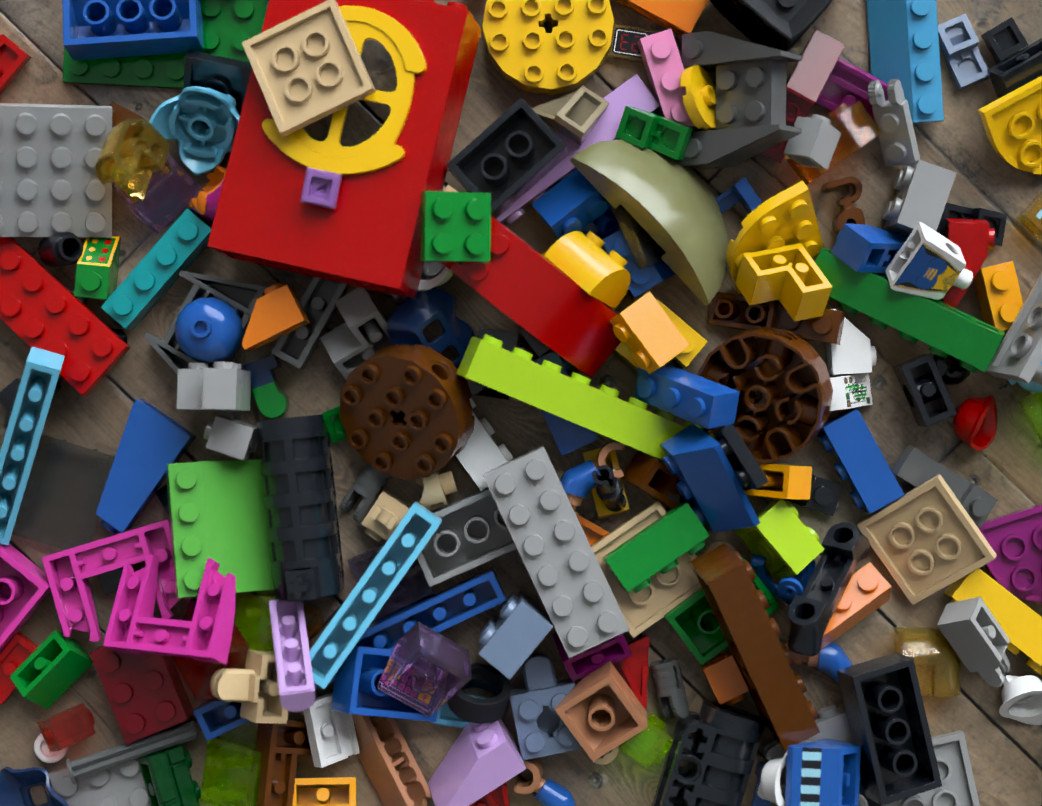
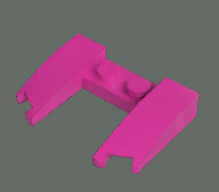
(71, 568)
(203, 639)

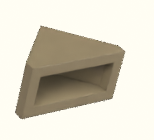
(573, 113)

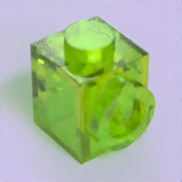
(650, 744)

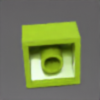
(781, 539)

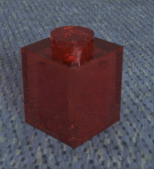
(67, 727)

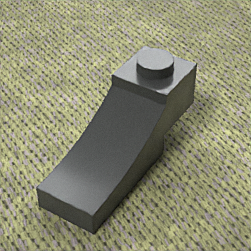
(918, 468)

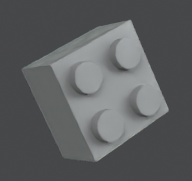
(919, 197)

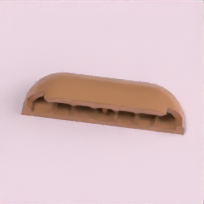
(390, 762)

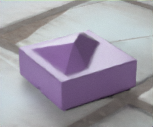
(321, 188)

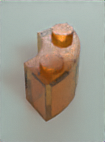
(856, 130)

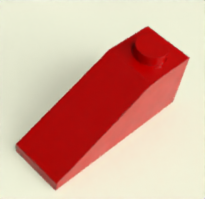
(973, 239)

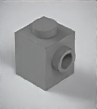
(815, 143)

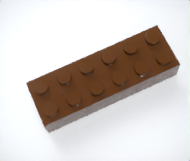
(755, 645)

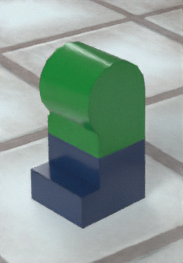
(265, 387)

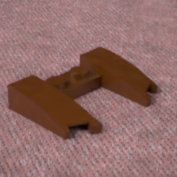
(279, 751)

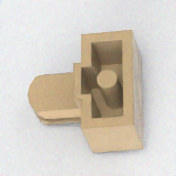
(253, 687)

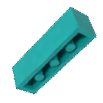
(158, 270)

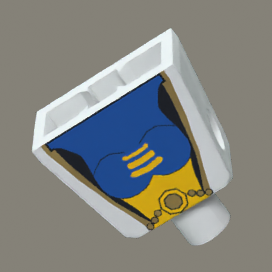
(928, 265)

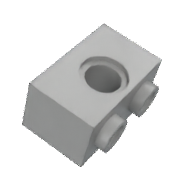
(231, 437)

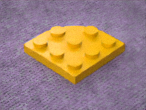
(1016, 126)
(776, 223)

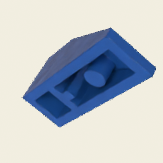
(867, 247)

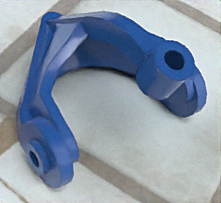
(788, 586)

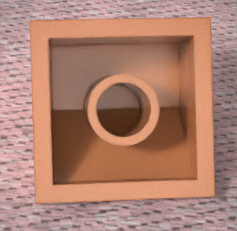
(602, 711)

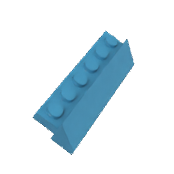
(906, 48)

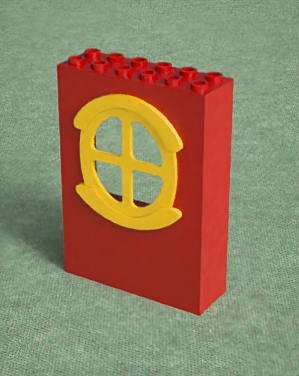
(376, 224)

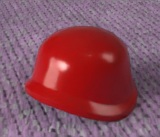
(976, 422)

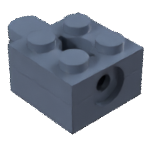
(534, 713)

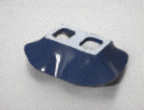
(414, 315)
(16, 786)

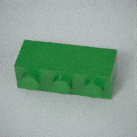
(656, 548)

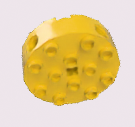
(543, 60)

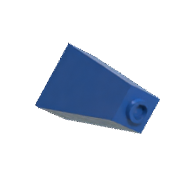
(140, 464)

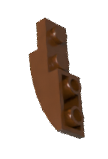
(736, 313)

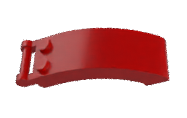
(542, 300)

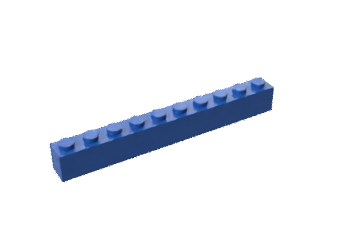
(435, 612)

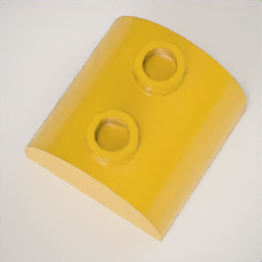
(591, 267)

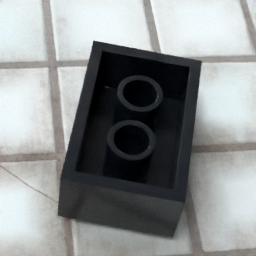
(508, 157)

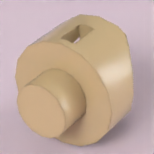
(435, 489)

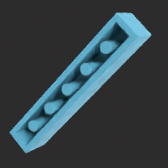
(24, 432)
(372, 592)

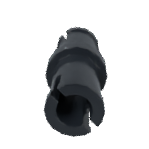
(609, 488)

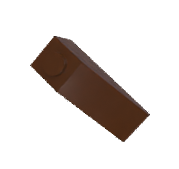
(654, 480)

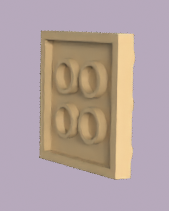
(308, 67)
(926, 539)
(665, 590)

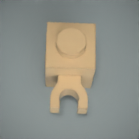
(385, 516)

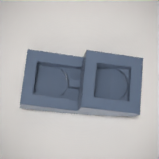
(961, 52)

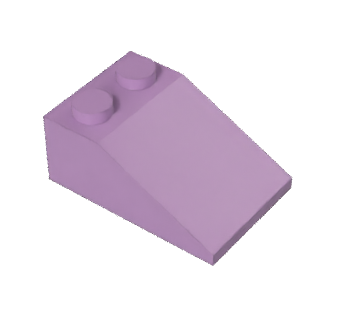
(476, 765)

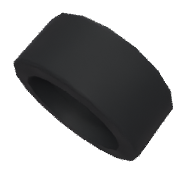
(482, 710)

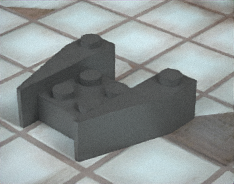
(748, 99)
(237, 294)

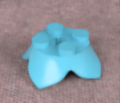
(182, 119)

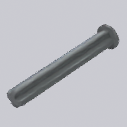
(128, 752)

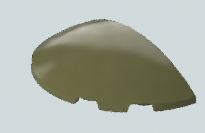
(668, 204)

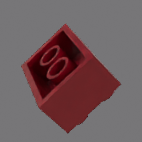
(142, 691)

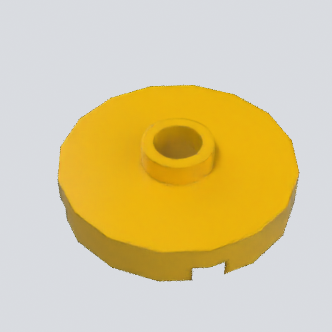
(699, 97)

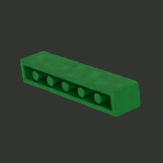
(915, 316)

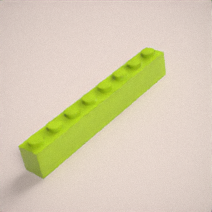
(568, 397)

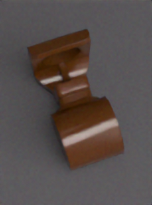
(848, 213)

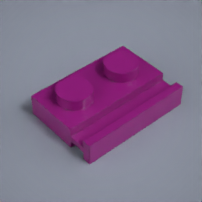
(848, 86)

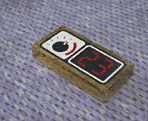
(624, 42)

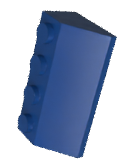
(131, 27)

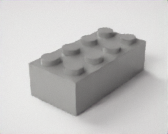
(466, 538)

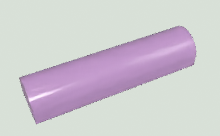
(292, 655)

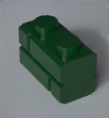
(169, 778)

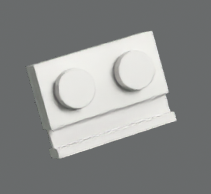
(329, 732)

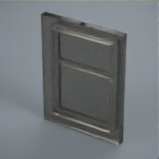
(63, 494)

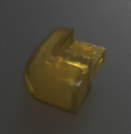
(131, 156)
(934, 660)

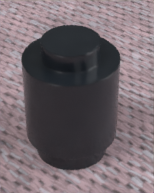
(60, 249)

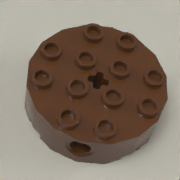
(791, 379)
(407, 411)

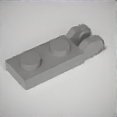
(895, 123)

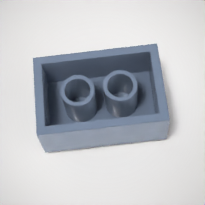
(514, 634)

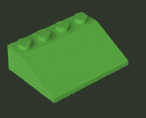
(219, 516)

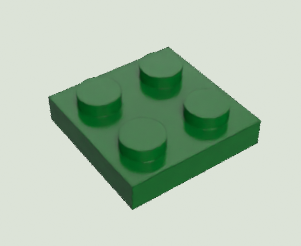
(455, 226)

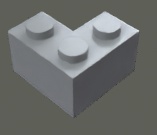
(361, 333)
(216, 388)

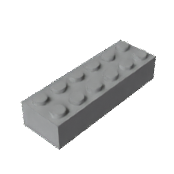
(555, 551)

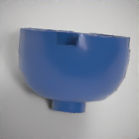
(209, 330)

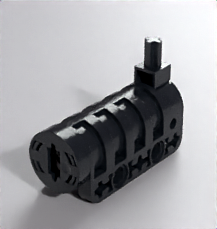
(301, 508)
(718, 761)

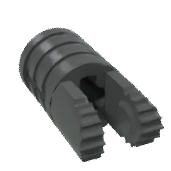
(370, 486)
(670, 688)

